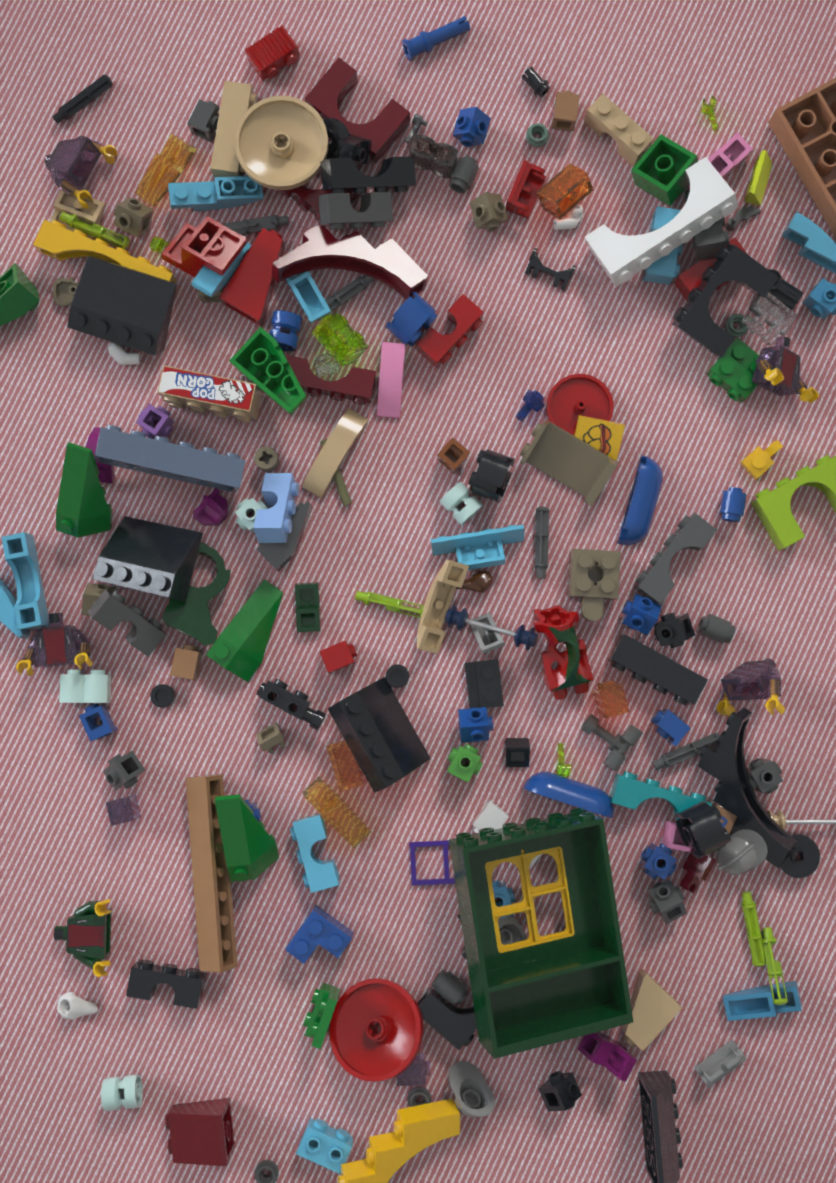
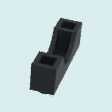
(342, 175)

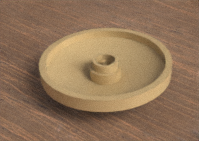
(281, 142)

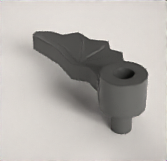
(417, 120)
(742, 214)

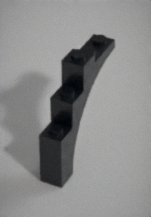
(726, 762)

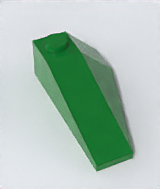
(16, 295)

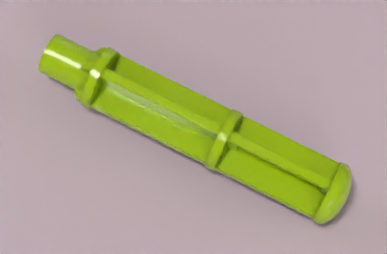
(95, 230)
(391, 603)
(753, 929)
(773, 966)

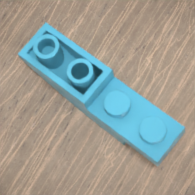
(214, 195)

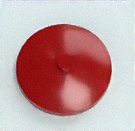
(376, 1030)

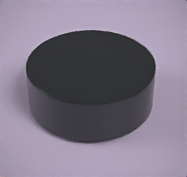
(397, 676)
(162, 695)

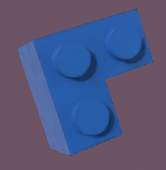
(322, 930)

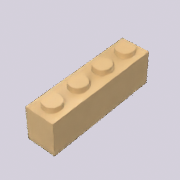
(235, 102)

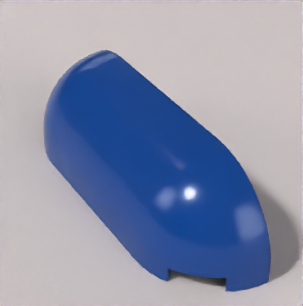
(641, 502)
(570, 792)

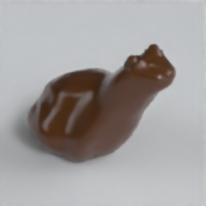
(478, 582)

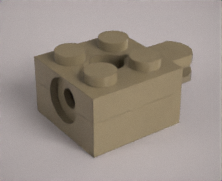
(594, 579)

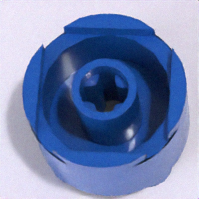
(411, 319)

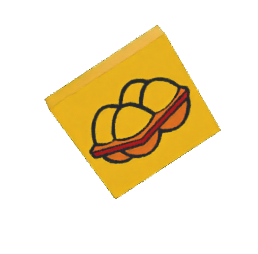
(600, 434)

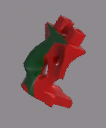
(571, 667)

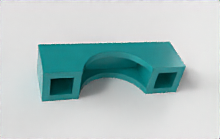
(632, 792)

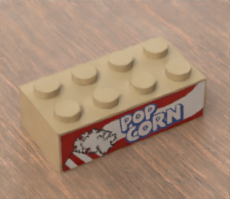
(210, 393)

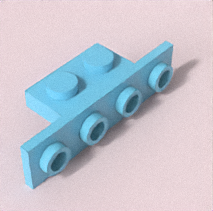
(479, 548)

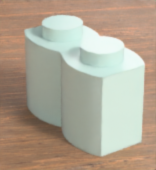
(85, 687)

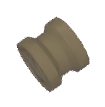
(269, 463)

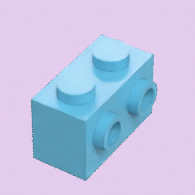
(325, 1145)

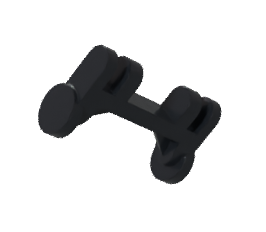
(536, 264)

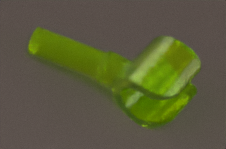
(709, 110)
(157, 244)
(562, 768)

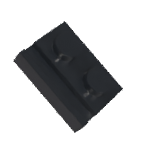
(484, 684)

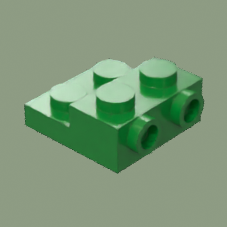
(735, 371)
(320, 1018)

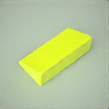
(759, 179)

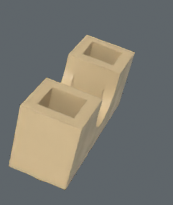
(608, 118)

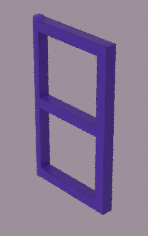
(446, 880)

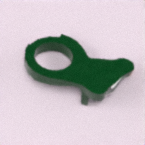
(193, 615)

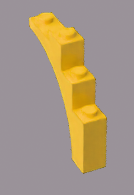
(413, 1131)

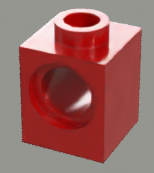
(338, 656)

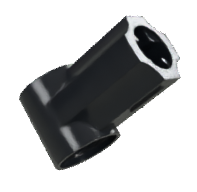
(785, 292)

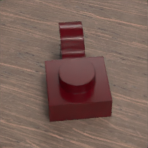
(696, 869)

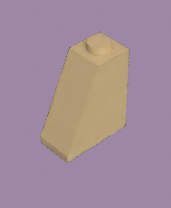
(651, 1011)

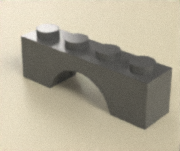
(657, 582)

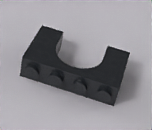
(731, 265)
(450, 1021)

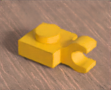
(759, 461)

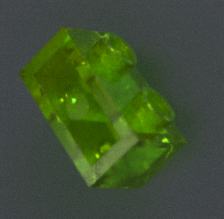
(340, 339)

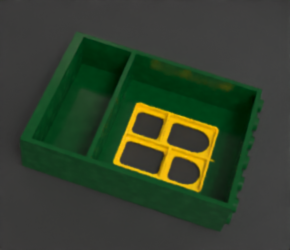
(553, 982)

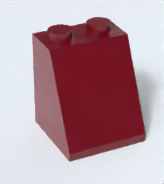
(201, 1132)

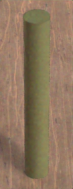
(340, 484)

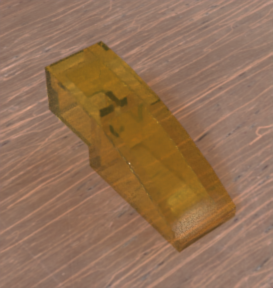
(165, 169)
(336, 811)

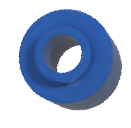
(733, 504)

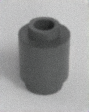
(463, 174)
(716, 628)
(450, 987)

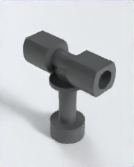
(617, 744)

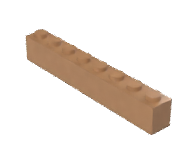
(210, 876)

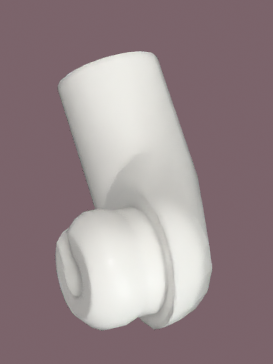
(571, 220)
(121, 356)

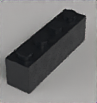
(657, 669)

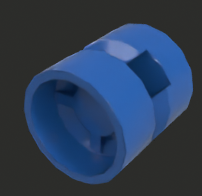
(287, 323)

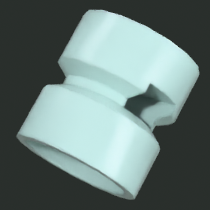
(455, 497)
(121, 1093)

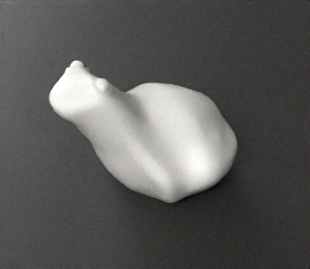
(72, 1006)

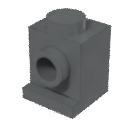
(204, 119)

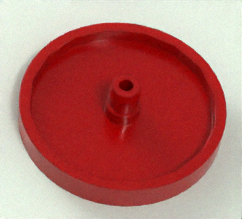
(578, 396)

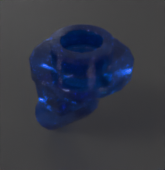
(533, 400)

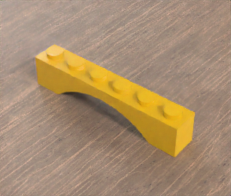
(64, 244)

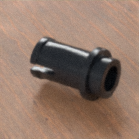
(536, 82)

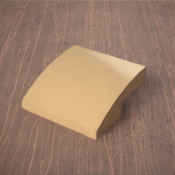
(71, 205)

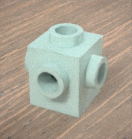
(244, 509)

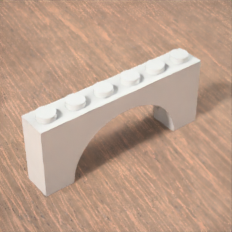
(627, 255)

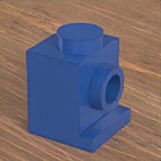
(669, 726)
(94, 730)

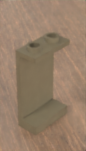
(569, 460)

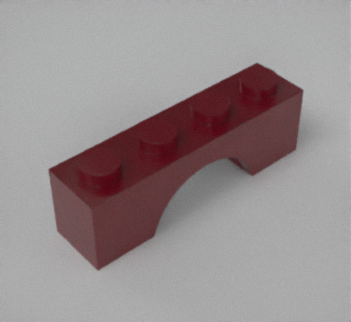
(356, 385)

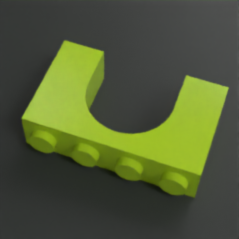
(774, 506)

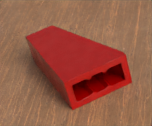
(252, 282)

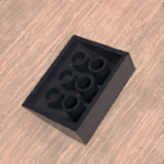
(122, 306)
(149, 558)
(379, 734)
(659, 1126)

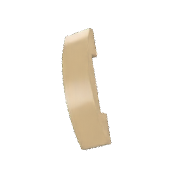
(334, 452)
(437, 603)

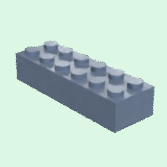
(169, 459)

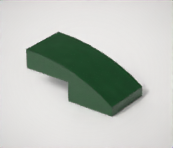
(307, 607)

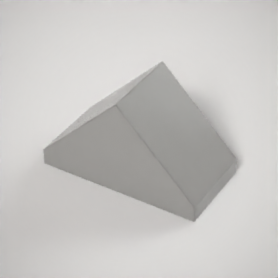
(486, 639)

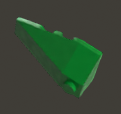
(266, 366)
(81, 497)
(245, 638)
(244, 839)

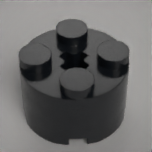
(492, 475)
(702, 829)

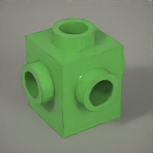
(464, 771)

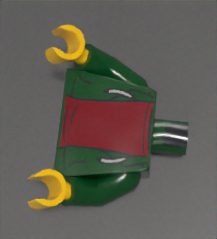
(89, 935)

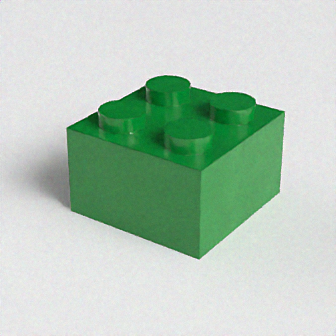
(663, 169)

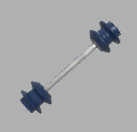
(521, 636)

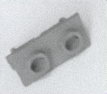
(720, 1063)

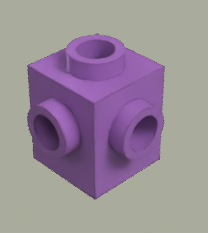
(152, 415)

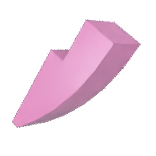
(730, 155)
(391, 380)

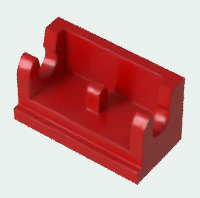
(523, 194)

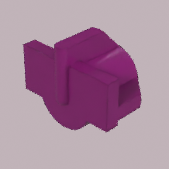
(212, 509)

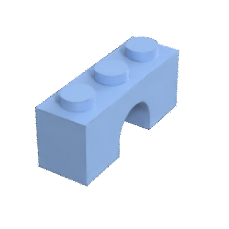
(275, 523)

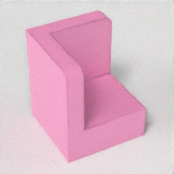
(672, 838)

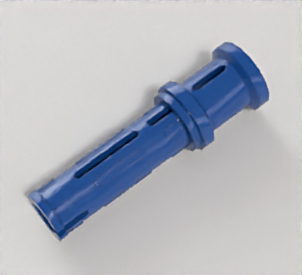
(426, 41)

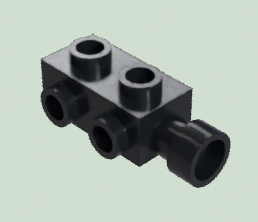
(287, 698)

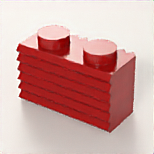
(272, 53)

